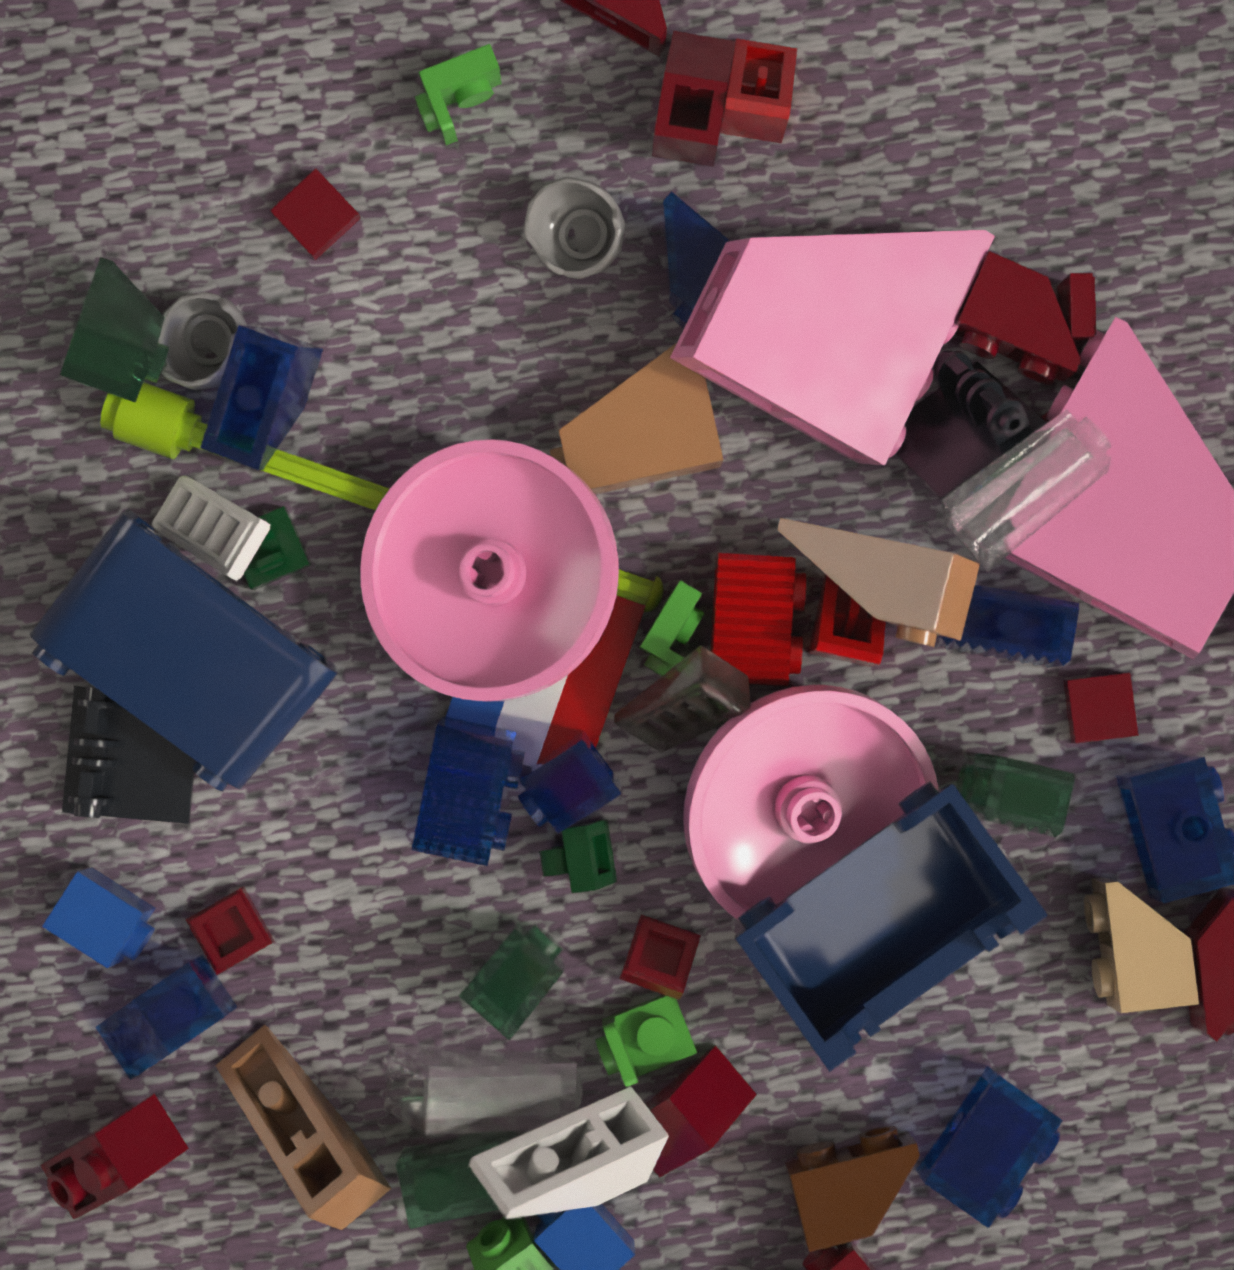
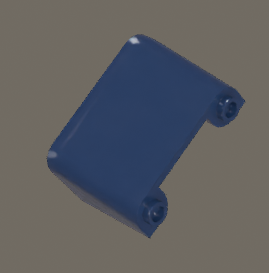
(181, 652)
(887, 922)

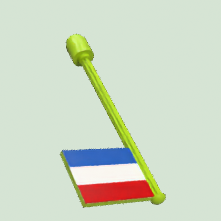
(544, 720)

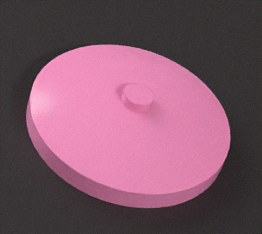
(489, 571)
(796, 790)

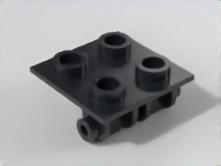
(963, 424)
(123, 765)

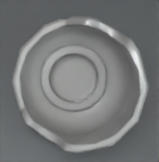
(596, 224)
(214, 323)

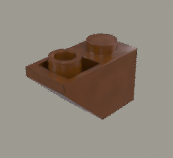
(849, 1189)

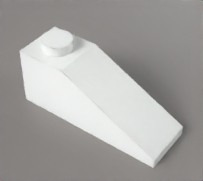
(574, 1158)

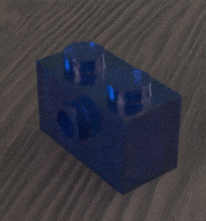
(1179, 827)

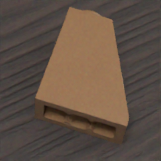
(644, 430)

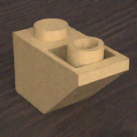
(1142, 954)

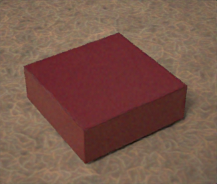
(315, 214)
(1078, 306)
(1100, 708)
(230, 930)
(660, 957)

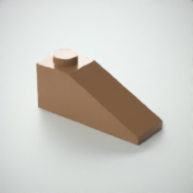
(894, 581)
(302, 1132)

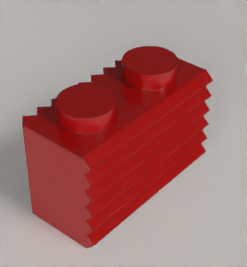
(755, 616)

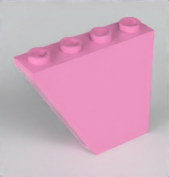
(833, 329)
(1159, 525)

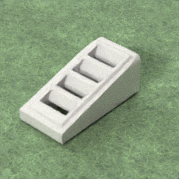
(210, 527)

